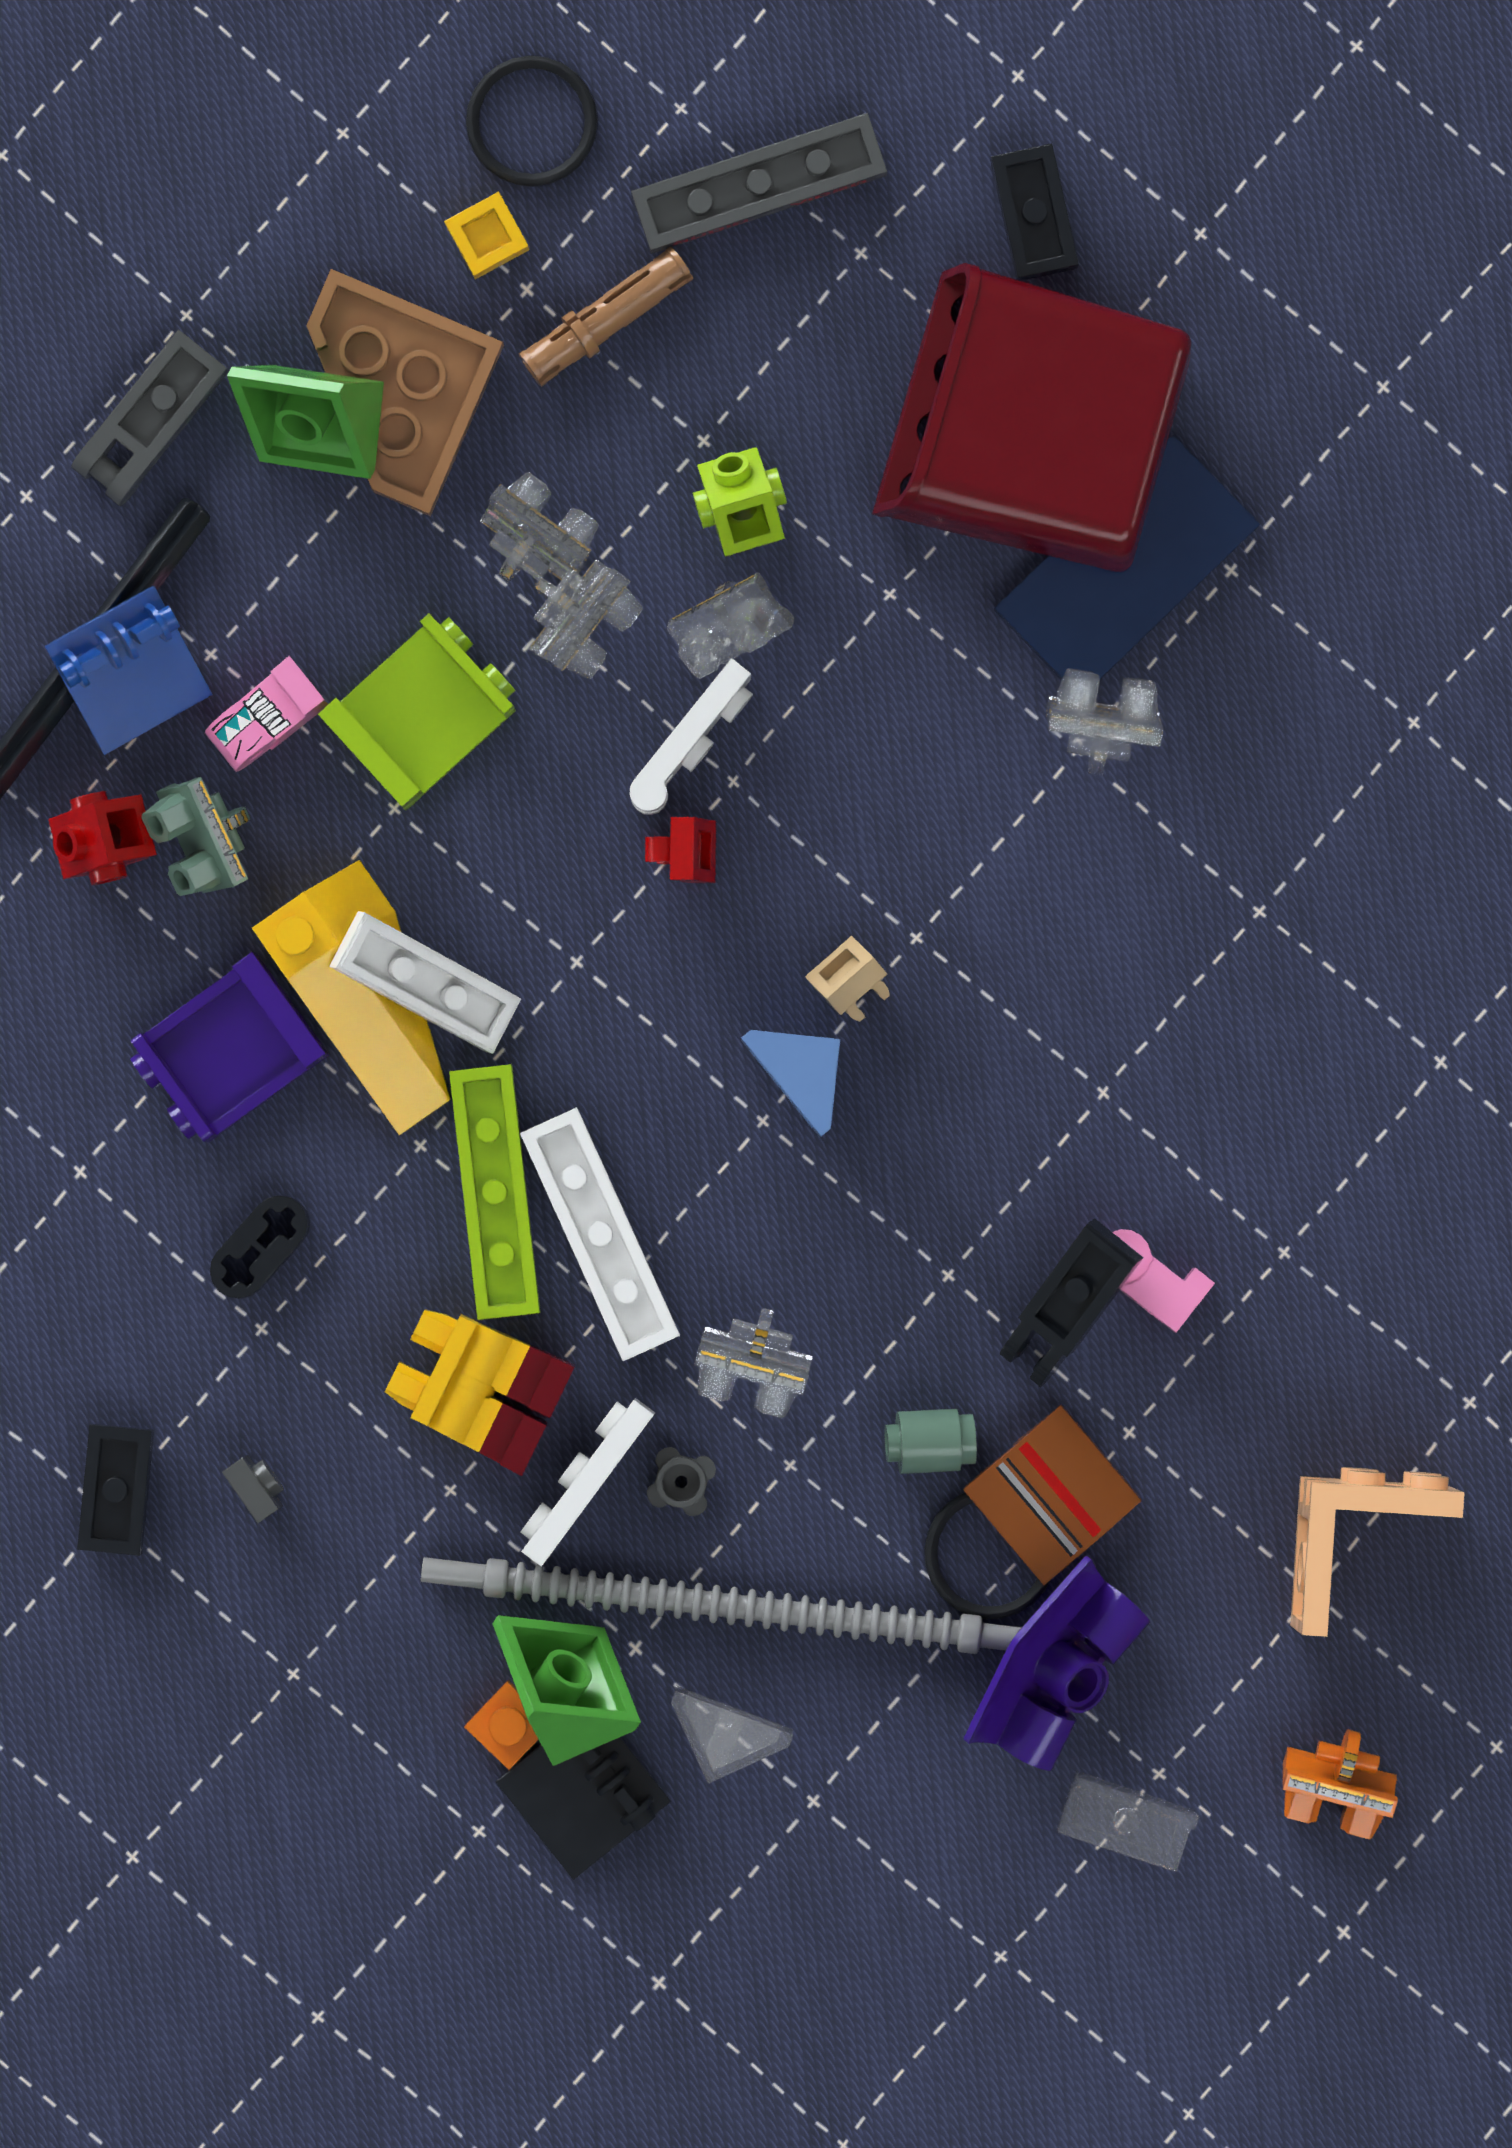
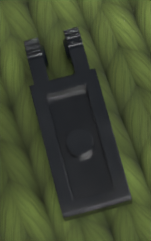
(1073, 1297)

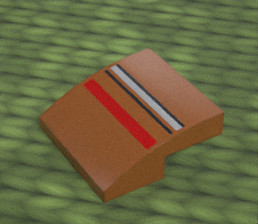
(1052, 1494)

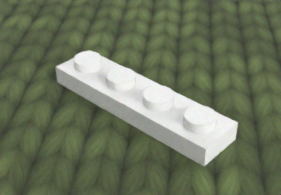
(600, 1234)

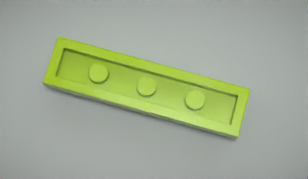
(494, 1192)

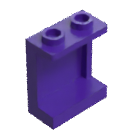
(227, 1050)

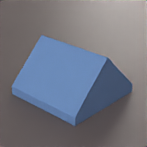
(801, 1069)

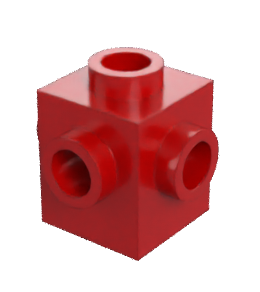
(101, 837)

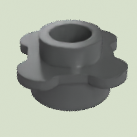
(665, 1490)

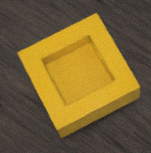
(486, 235)

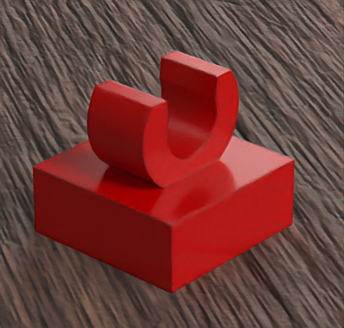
(687, 850)

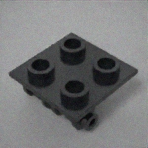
(584, 1802)

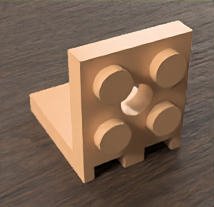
(1357, 1491)

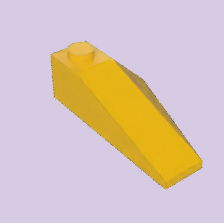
(377, 1038)

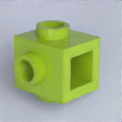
(740, 501)

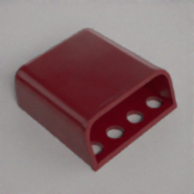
(1038, 420)

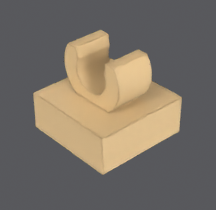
(847, 976)

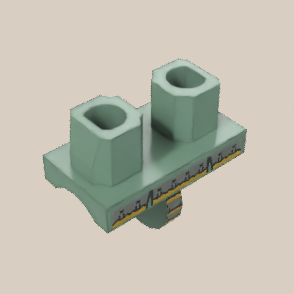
(205, 835)

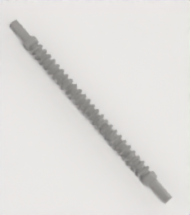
(498, 1578)

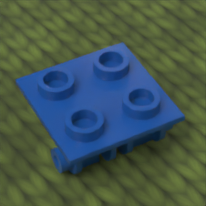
(128, 669)

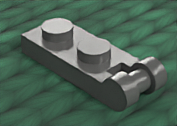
(151, 416)

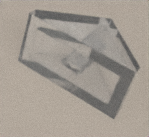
(724, 1735)

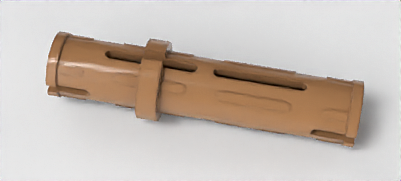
(593, 325)

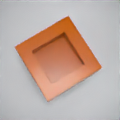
(503, 1726)

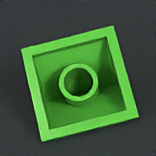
(310, 418)
(567, 1684)

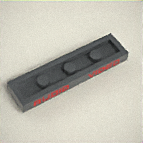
(759, 183)

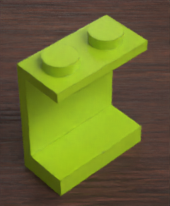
(421, 711)

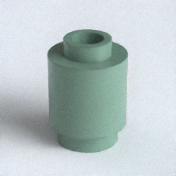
(931, 1441)

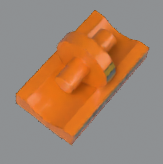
(1340, 1777)

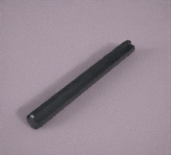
(53, 697)

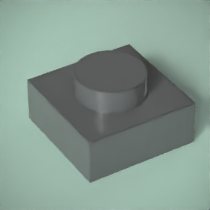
(255, 1486)

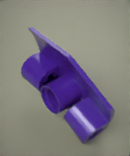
(1056, 1667)

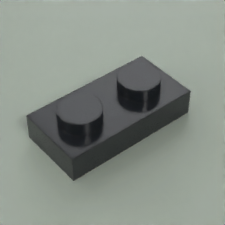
(1034, 212)
(115, 1489)

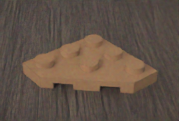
(430, 377)

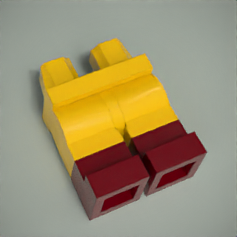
(461, 1388)

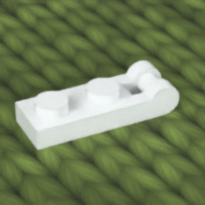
(688, 741)

